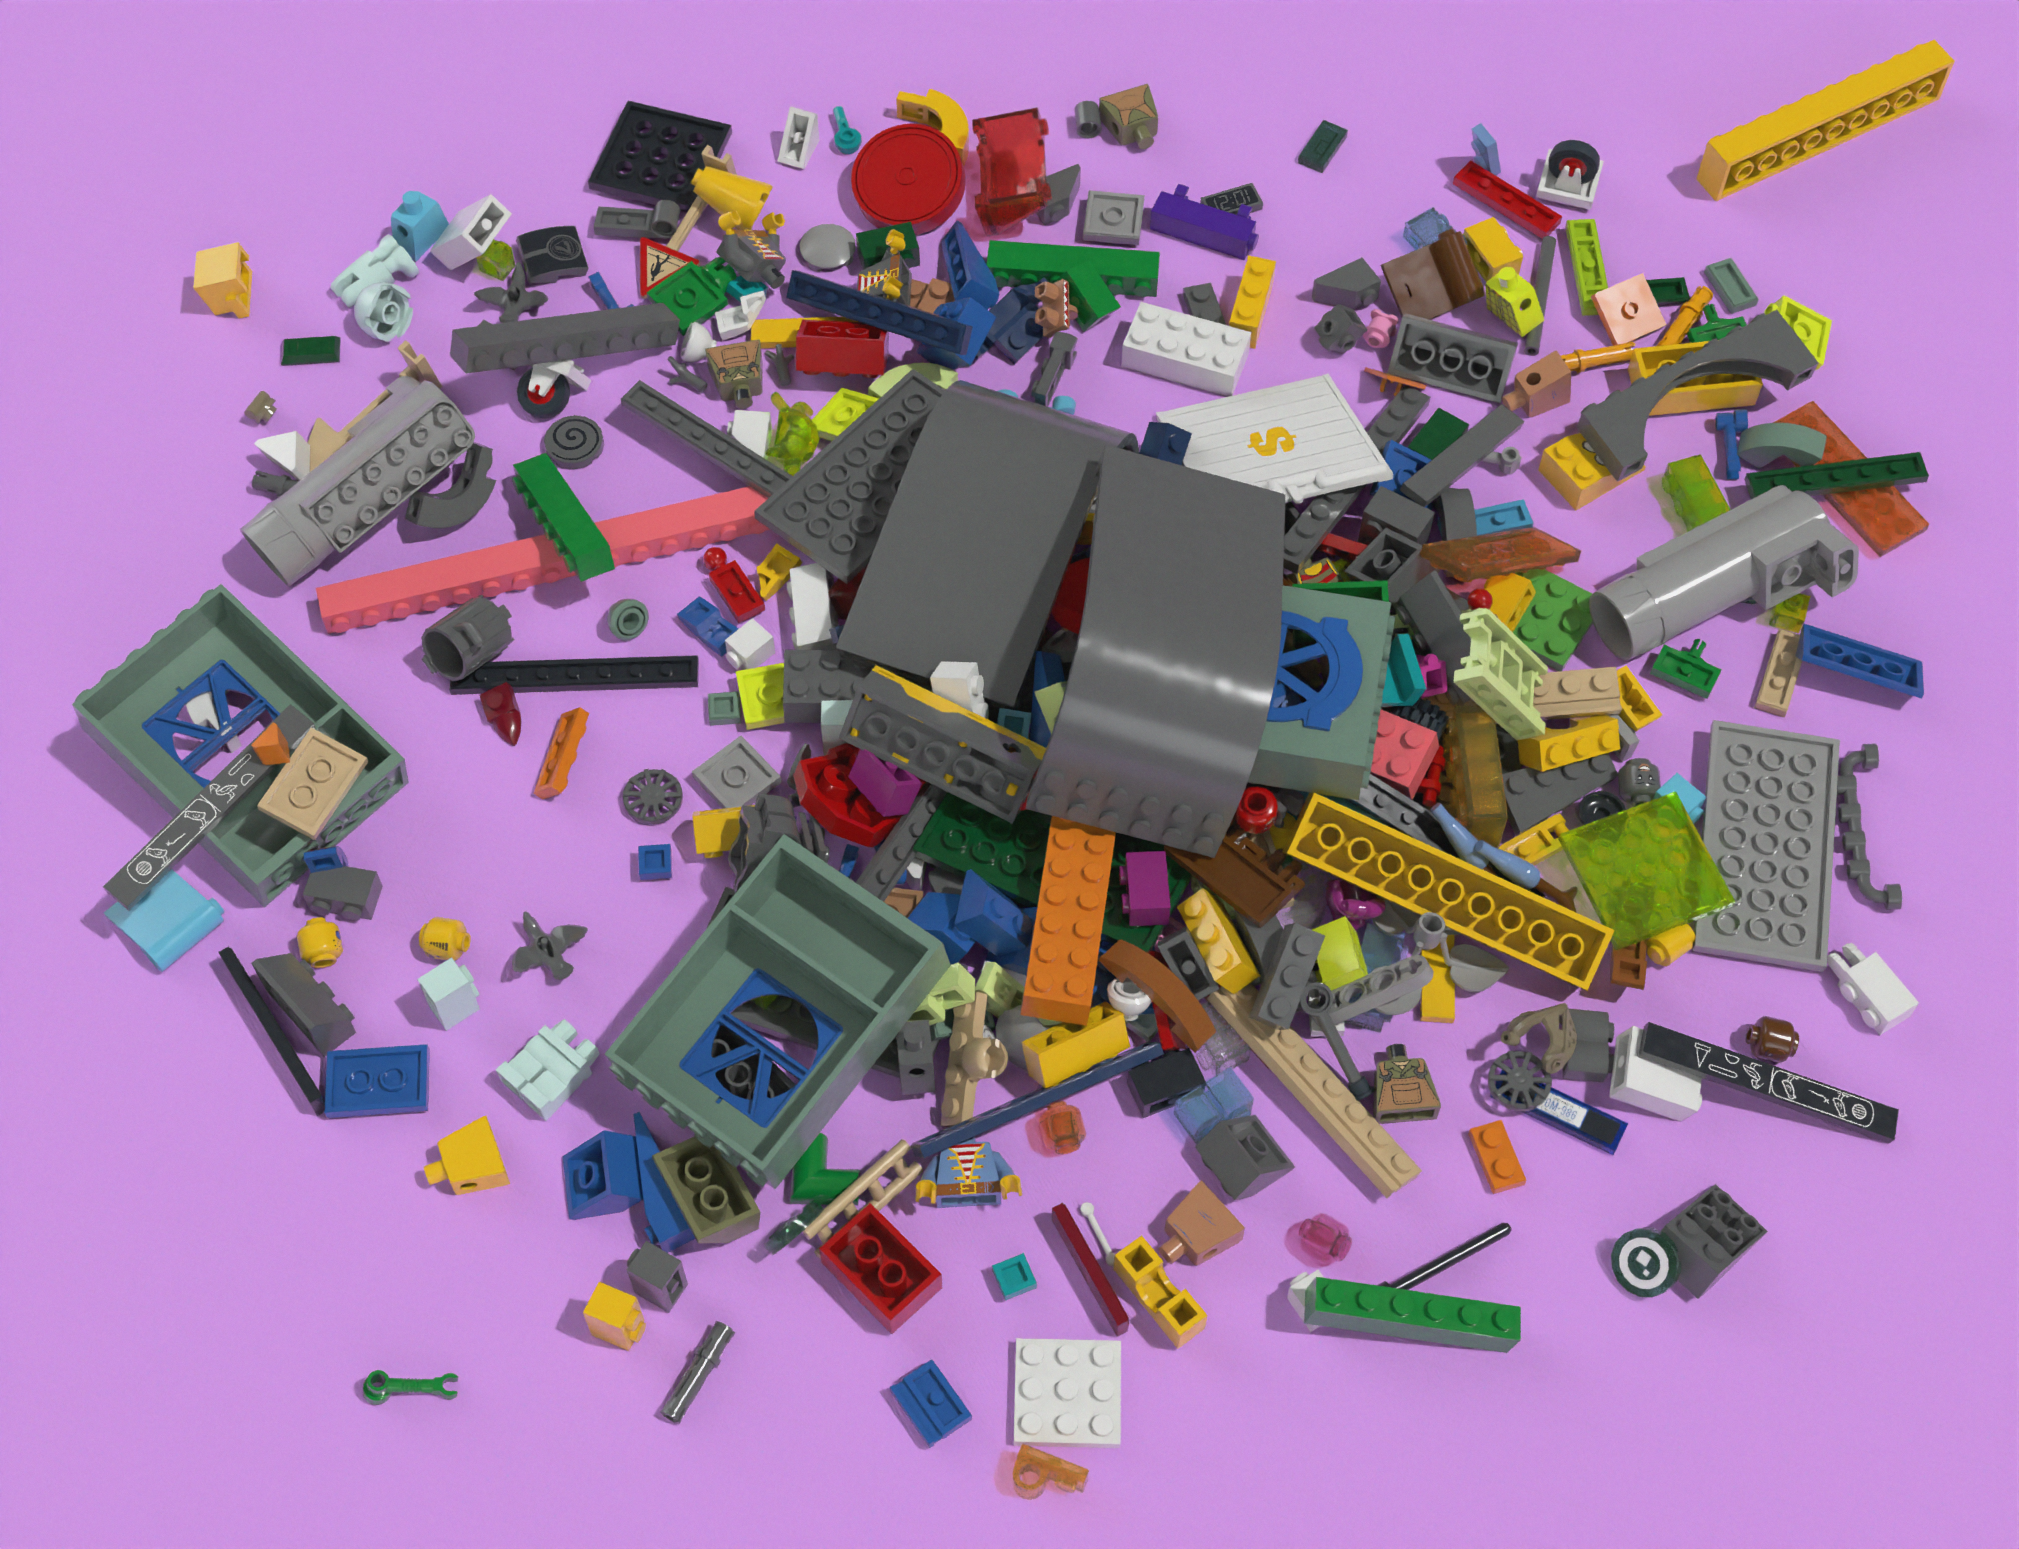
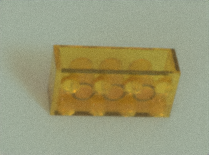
(1476, 773)

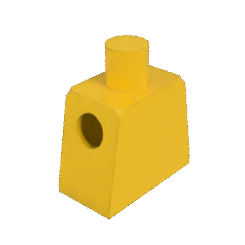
(469, 1160)

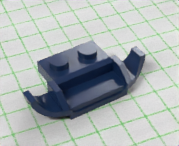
(1015, 323)

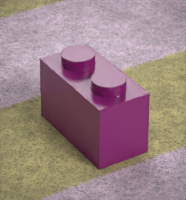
(884, 784)
(1146, 888)

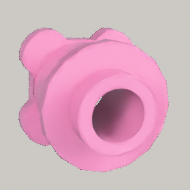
(1380, 329)

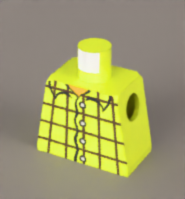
(1509, 293)

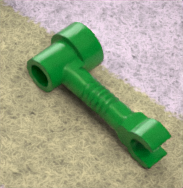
(381, 1394)

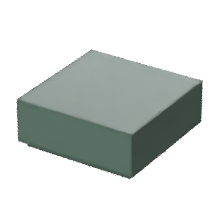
(724, 708)

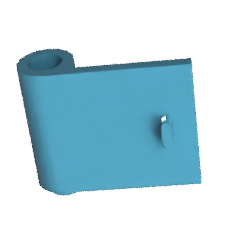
(168, 920)

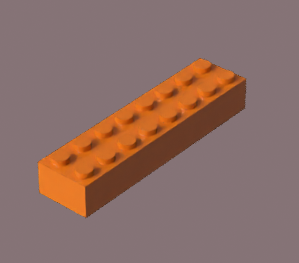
(1068, 922)

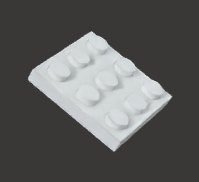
(1067, 1393)

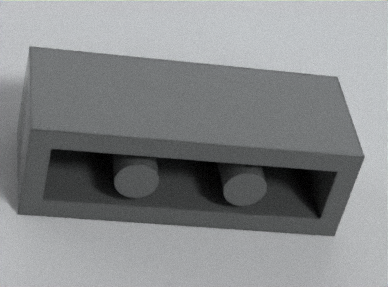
(1287, 976)

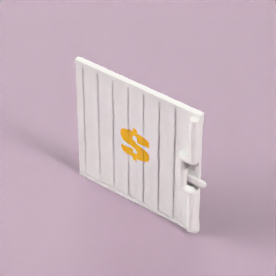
(1282, 439)

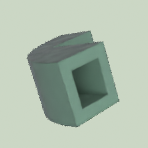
(1771, 440)

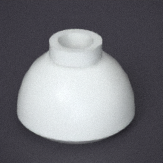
(695, 342)
(1127, 998)

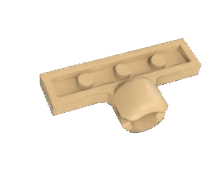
(969, 1061)

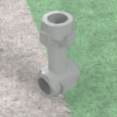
(1508, 460)

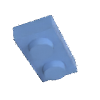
(1485, 149)

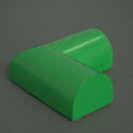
(814, 1181)

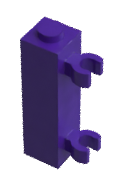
(1203, 224)

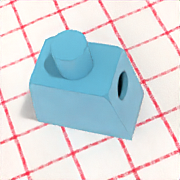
(417, 223)

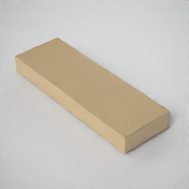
(1780, 675)

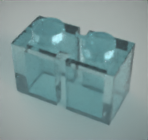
(1203, 1110)

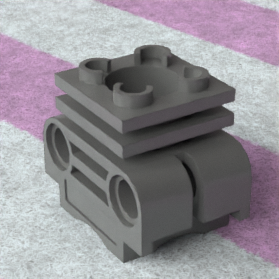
(762, 829)

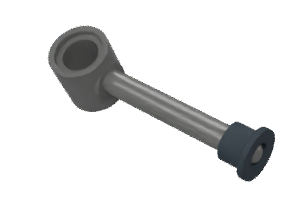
(1357, 1084)

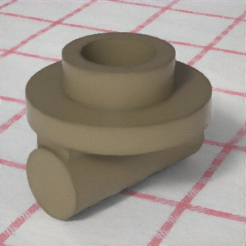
(261, 408)

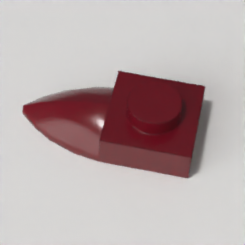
(503, 712)

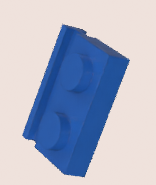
(931, 1403)

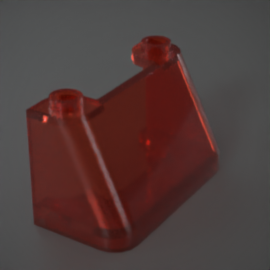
(1011, 168)

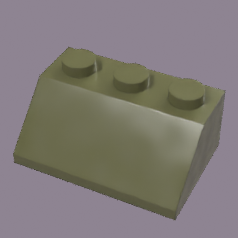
(708, 1192)

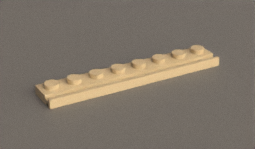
(1565, 694)
(1320, 1093)

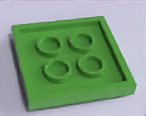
(1554, 619)

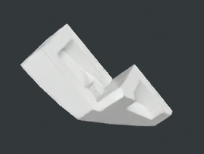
(740, 318)

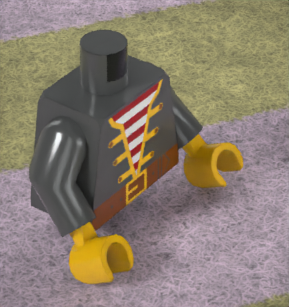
(753, 252)
(891, 275)

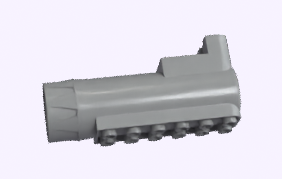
(362, 482)
(1754, 551)

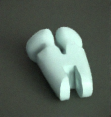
(373, 268)

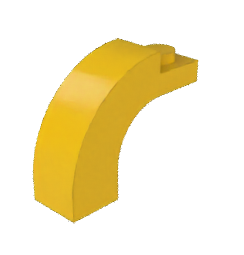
(938, 112)

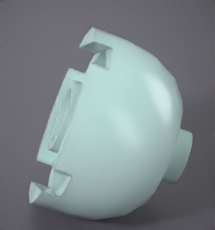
(383, 310)

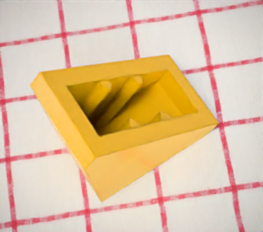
(1636, 705)

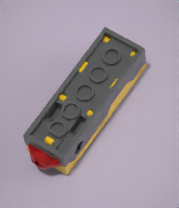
(943, 743)

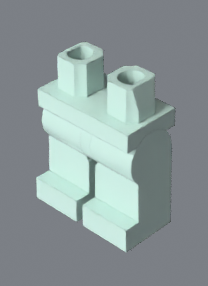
(549, 1068)

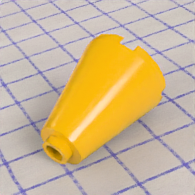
(731, 193)

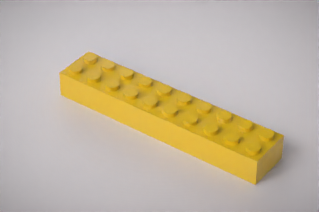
(1824, 119)
(1439, 883)

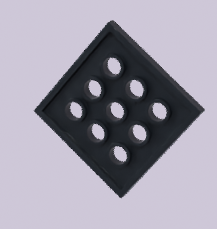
(652, 144)

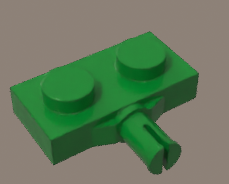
(1715, 326)
(1686, 669)

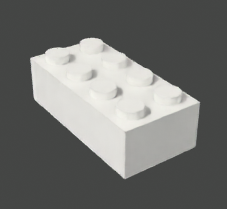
(1186, 349)

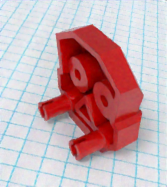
(836, 800)

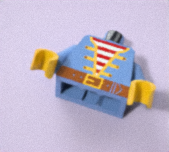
(967, 1176)

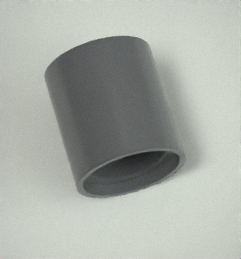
(1087, 119)

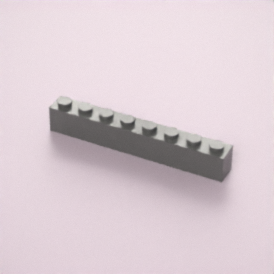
(563, 337)

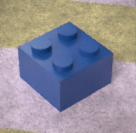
(966, 312)

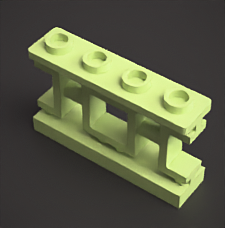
(1501, 674)

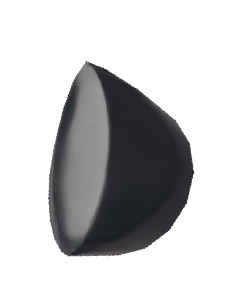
(1598, 806)

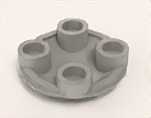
(827, 247)
(1015, 1028)

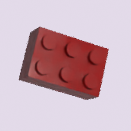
(841, 348)
(881, 1268)

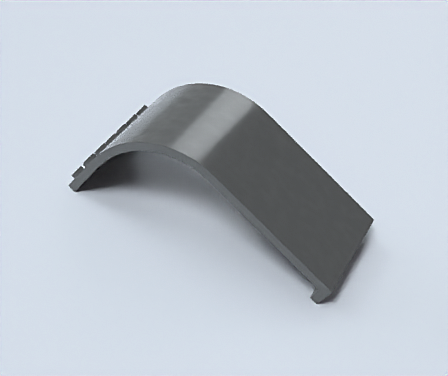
(978, 540)
(1168, 655)

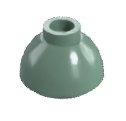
(627, 618)

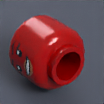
(1257, 810)

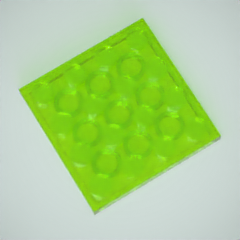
(1646, 870)

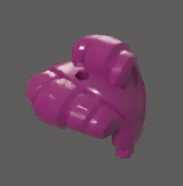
(1352, 902)

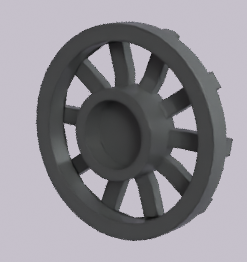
(652, 796)
(1519, 1081)

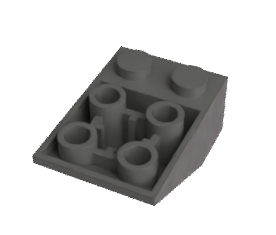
(1711, 1239)

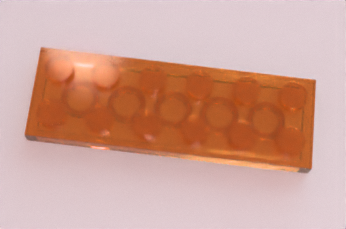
(1876, 514)
(1499, 554)

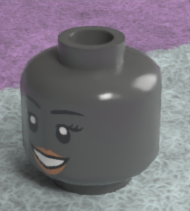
(1638, 781)

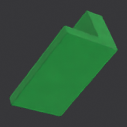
(1089, 295)

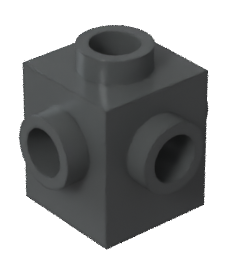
(1340, 329)

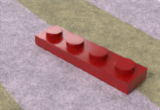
(1507, 200)

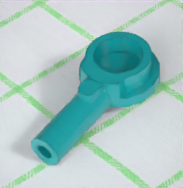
(846, 139)

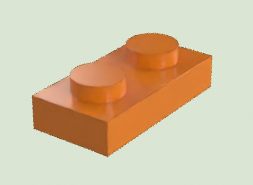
(1497, 1157)

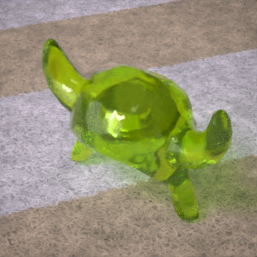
(795, 435)

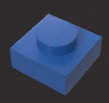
(655, 861)

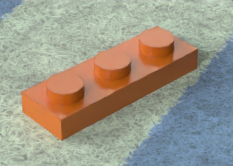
(561, 753)

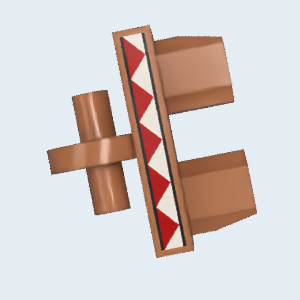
(1056, 311)

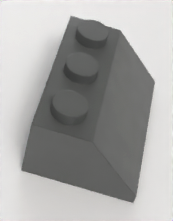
(305, 1001)

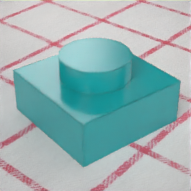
(742, 287)
(1014, 1276)

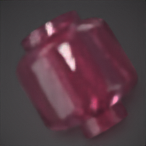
(1325, 1238)

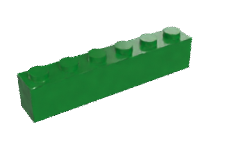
(1027, 263)
(562, 517)
(1412, 1314)

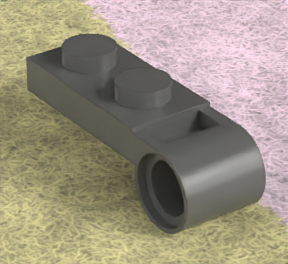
(638, 223)

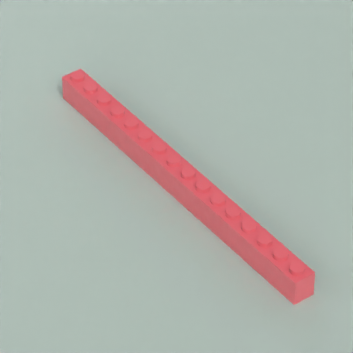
(534, 561)

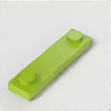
(1586, 262)

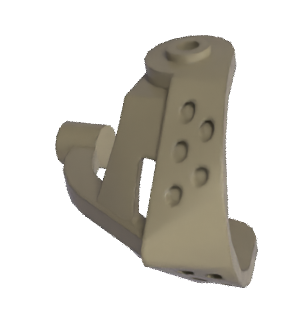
(1561, 1041)

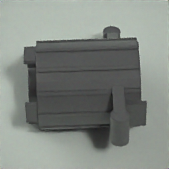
(466, 638)

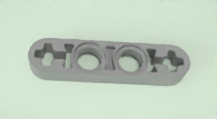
(1370, 985)

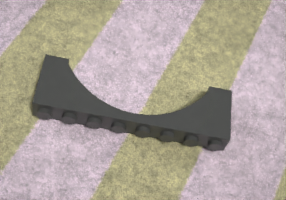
(1760, 349)

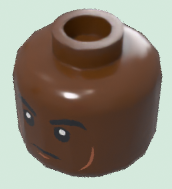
(1772, 1039)

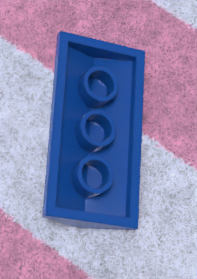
(1861, 660)

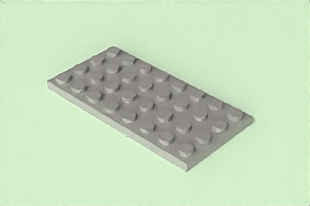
(1772, 842)

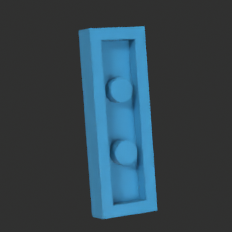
(1501, 518)

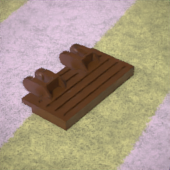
(1241, 877)

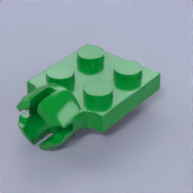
(694, 291)

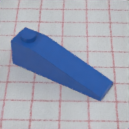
(967, 268)
(1047, 673)
(665, 1220)

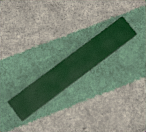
(1842, 476)

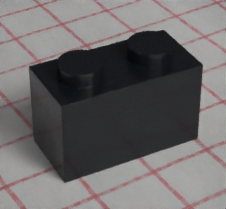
(1164, 1081)

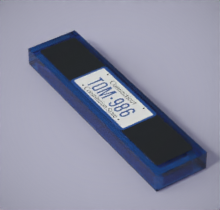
(1573, 1117)

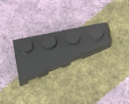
(1538, 795)

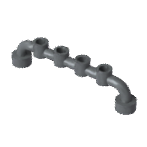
(1855, 838)

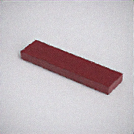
(1090, 1269)

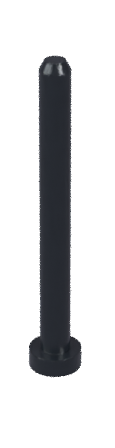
(1451, 1258)

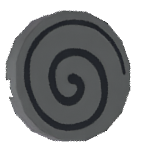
(574, 442)

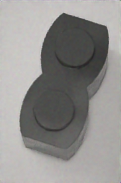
(1591, 1055)

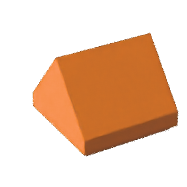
(272, 746)

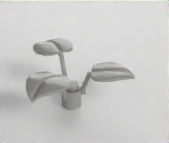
(1471, 966)

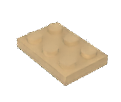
(312, 783)

